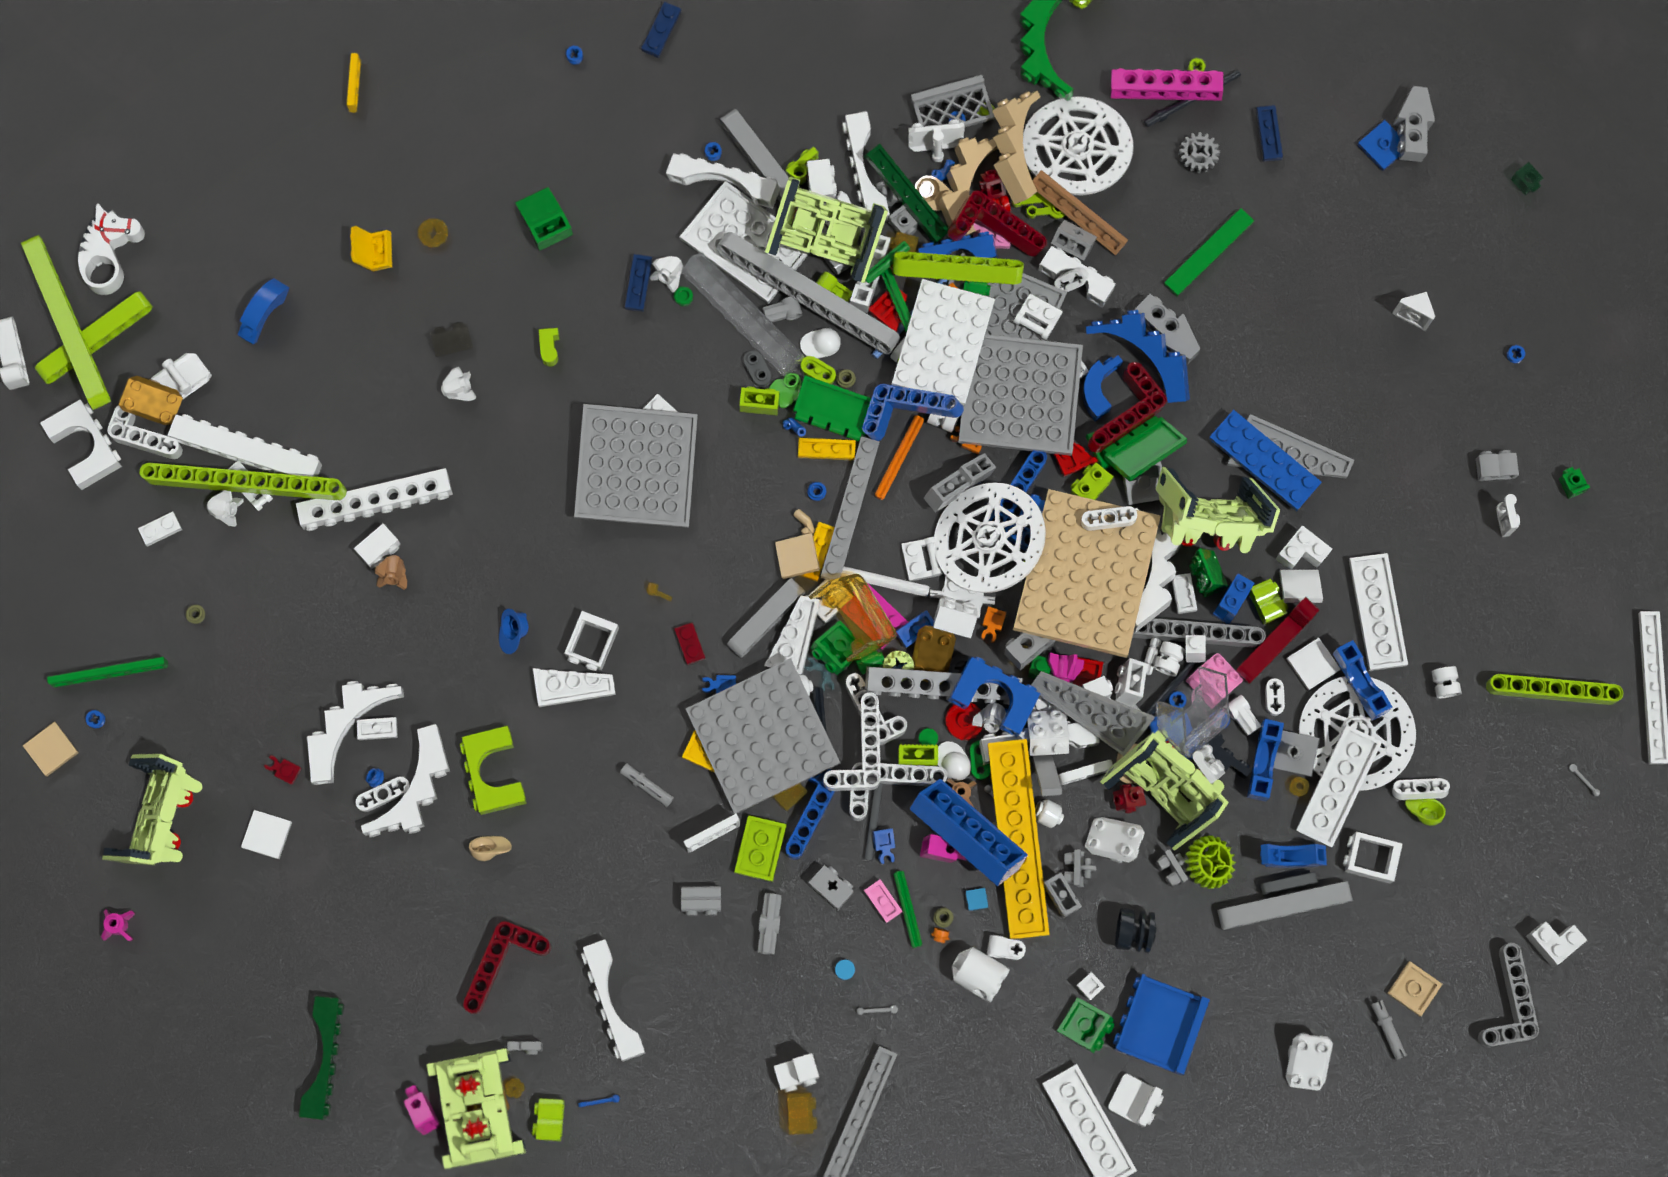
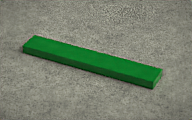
(1209, 252)
(107, 672)

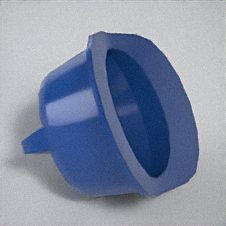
(512, 629)

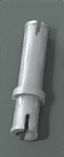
(644, 783)
(1389, 1031)

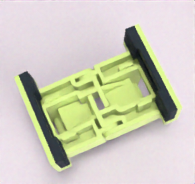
(845, 224)
(165, 791)

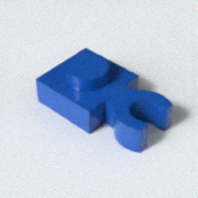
(722, 682)
(884, 842)

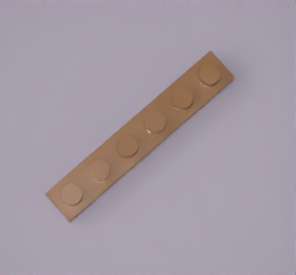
(1079, 212)

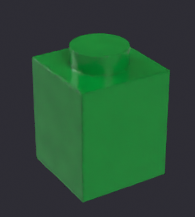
(1039, 664)

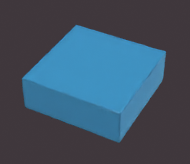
(976, 899)

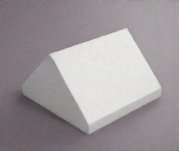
(1416, 310)

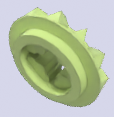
(902, 657)

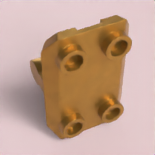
(150, 400)
(933, 650)

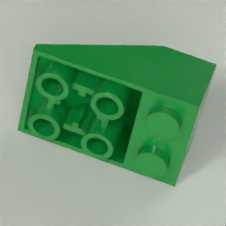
(544, 218)
(1208, 572)

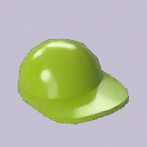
(1427, 810)

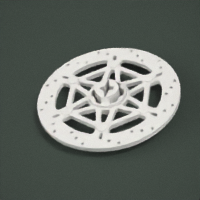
(1078, 143)
(997, 539)
(1401, 714)

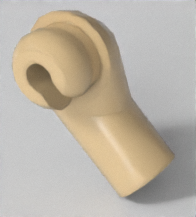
(806, 520)

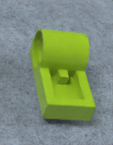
(801, 165)
(830, 283)

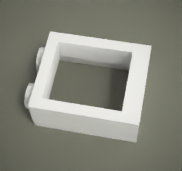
(594, 621)
(1392, 861)

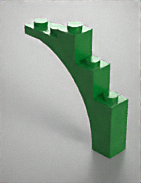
(1037, 67)

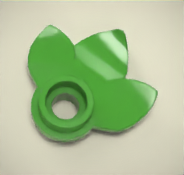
(787, 392)

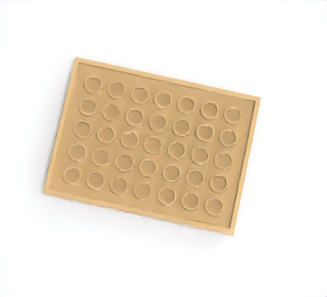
(1087, 580)

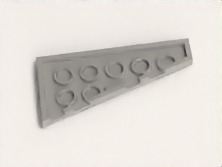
(1310, 455)
(1105, 718)

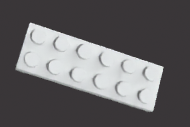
(1378, 612)
(1339, 785)
(1088, 1124)

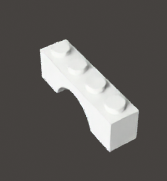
(1058, 263)
(864, 292)

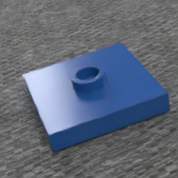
(1381, 145)

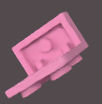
(1218, 664)

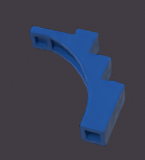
(1171, 368)

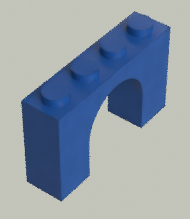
(1021, 697)

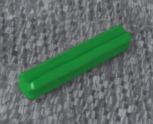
(885, 262)

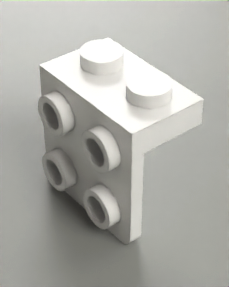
(1048, 733)
(1135, 1100)

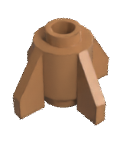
(391, 572)
(962, 786)

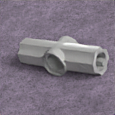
(769, 924)

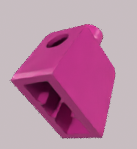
(935, 848)
(424, 1116)

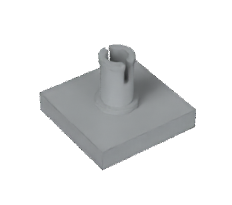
(1296, 753)

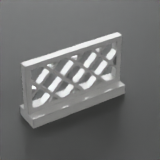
(952, 91)

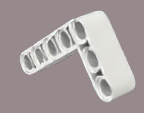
(867, 750)
(889, 778)

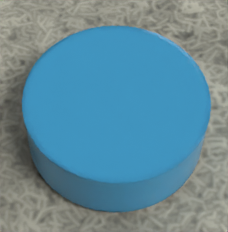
(845, 969)

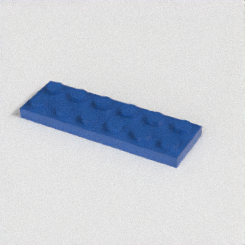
(1265, 460)

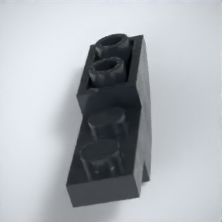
(1226, 757)

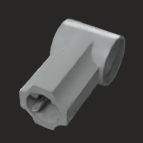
(786, 309)

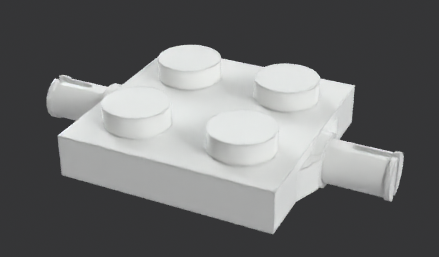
(962, 595)

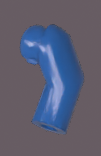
(941, 173)
(795, 426)

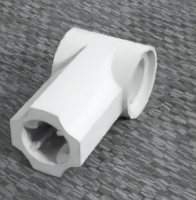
(1240, 711)

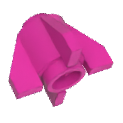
(1065, 666)
(121, 926)

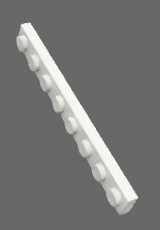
(1654, 686)

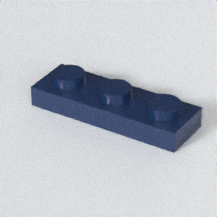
(661, 29)
(1269, 133)
(638, 282)

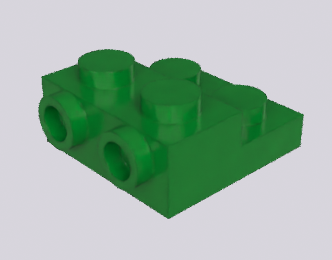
(834, 648)
(1086, 1025)

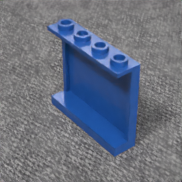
(1160, 1024)

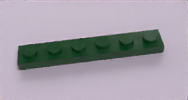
(907, 193)

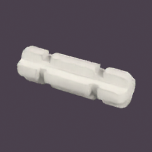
(1152, 654)

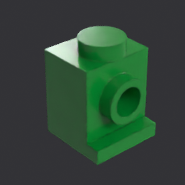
(1570, 487)

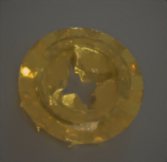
(428, 226)

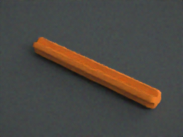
(899, 457)

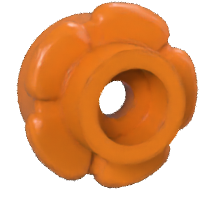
(940, 935)

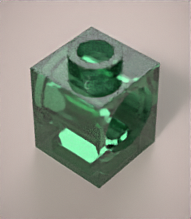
(1529, 172)

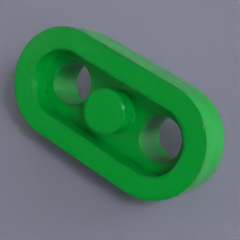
(977, 761)

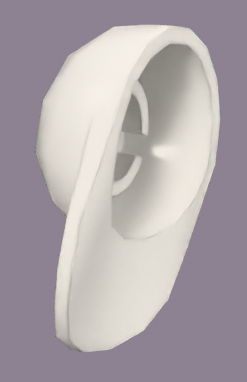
(820, 343)
(954, 761)

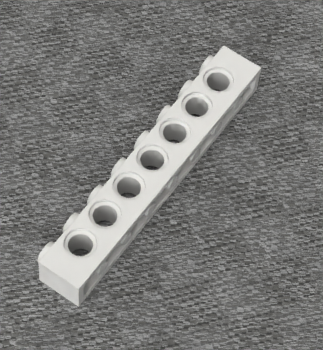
(307, 509)

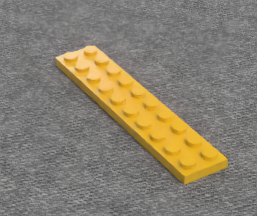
(1017, 821)

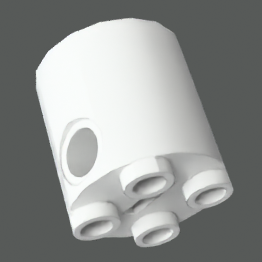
(979, 973)

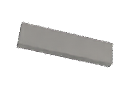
(1047, 775)

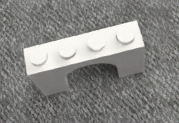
(102, 459)

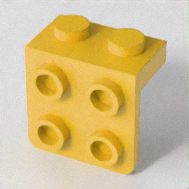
(371, 249)

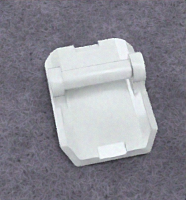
(935, 137)
(183, 374)
(1114, 839)
(1308, 1061)

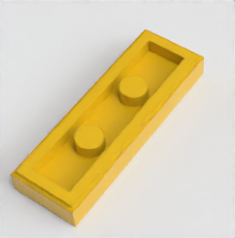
(353, 86)
(826, 449)
(822, 540)

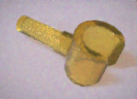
(653, 591)

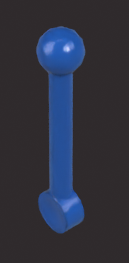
(615, 1098)

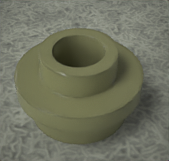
(846, 373)
(190, 611)
(948, 913)

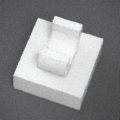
(1090, 986)

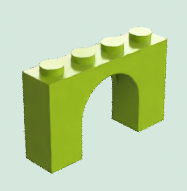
(477, 748)

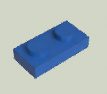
(908, 633)

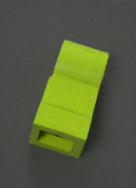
(547, 346)

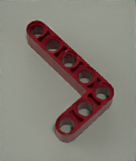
(998, 219)
(1132, 414)
(1278, 640)
(498, 959)

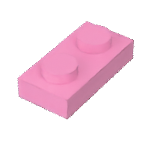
(883, 901)

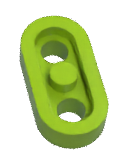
(820, 369)

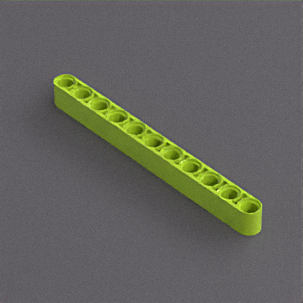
(66, 322)
(250, 486)

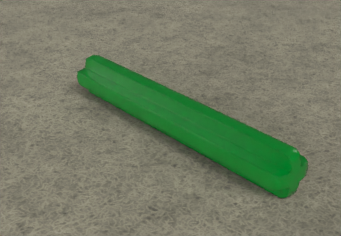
(897, 298)
(907, 908)

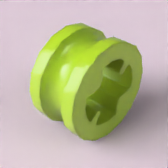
(1196, 62)

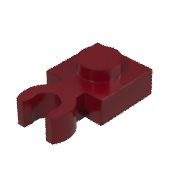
(285, 770)

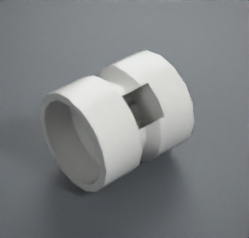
(946, 422)
(1169, 658)
(1446, 675)

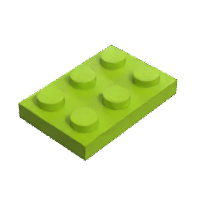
(760, 848)

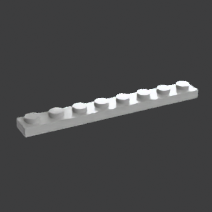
(850, 509)
(861, 1113)

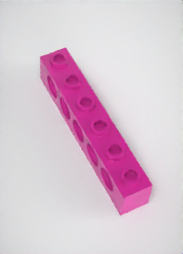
(1174, 91)

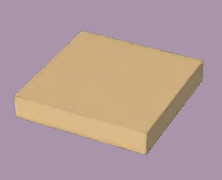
(797, 556)
(50, 749)
(1414, 989)

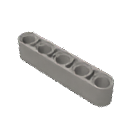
(766, 618)

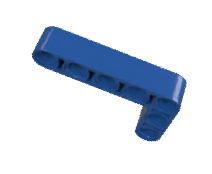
(908, 402)
(1025, 484)
(804, 821)

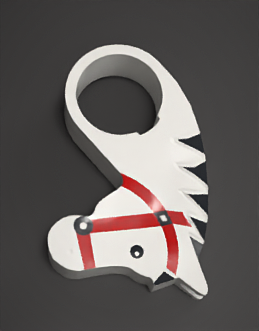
(99, 244)

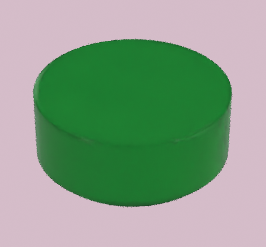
(683, 296)
(928, 736)

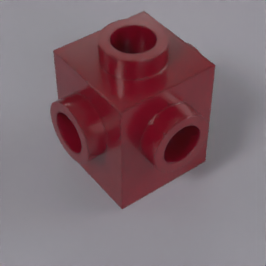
(992, 184)
(1129, 798)

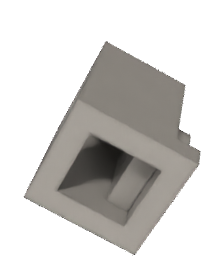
(898, 216)

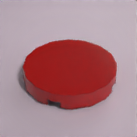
(960, 722)

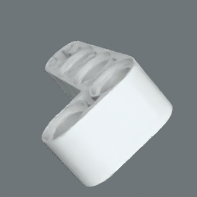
(14, 368)
(145, 439)
(886, 726)

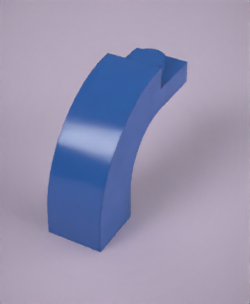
(259, 308)
(1092, 394)
(1293, 856)

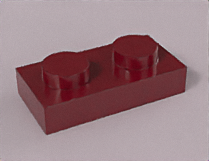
(690, 643)

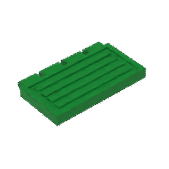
(831, 406)
(1143, 447)

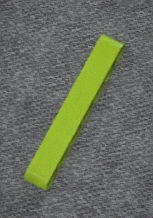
(958, 267)
(96, 335)
(1563, 686)

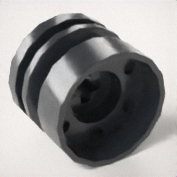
(1135, 930)

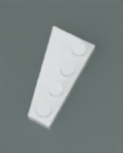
(796, 635)
(564, 687)

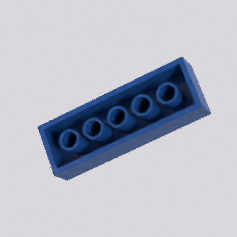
(968, 832)

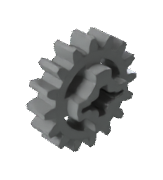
(1200, 160)

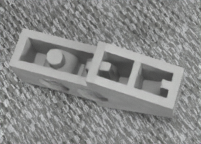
(1419, 111)
(1180, 339)
(965, 478)

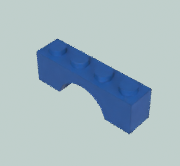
(980, 246)
(1353, 666)
(1263, 765)

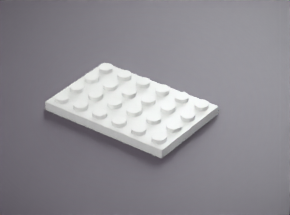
(736, 213)
(943, 340)

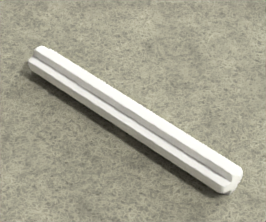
(888, 582)

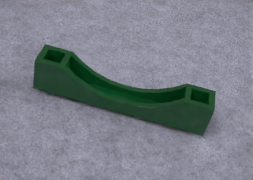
(315, 1101)

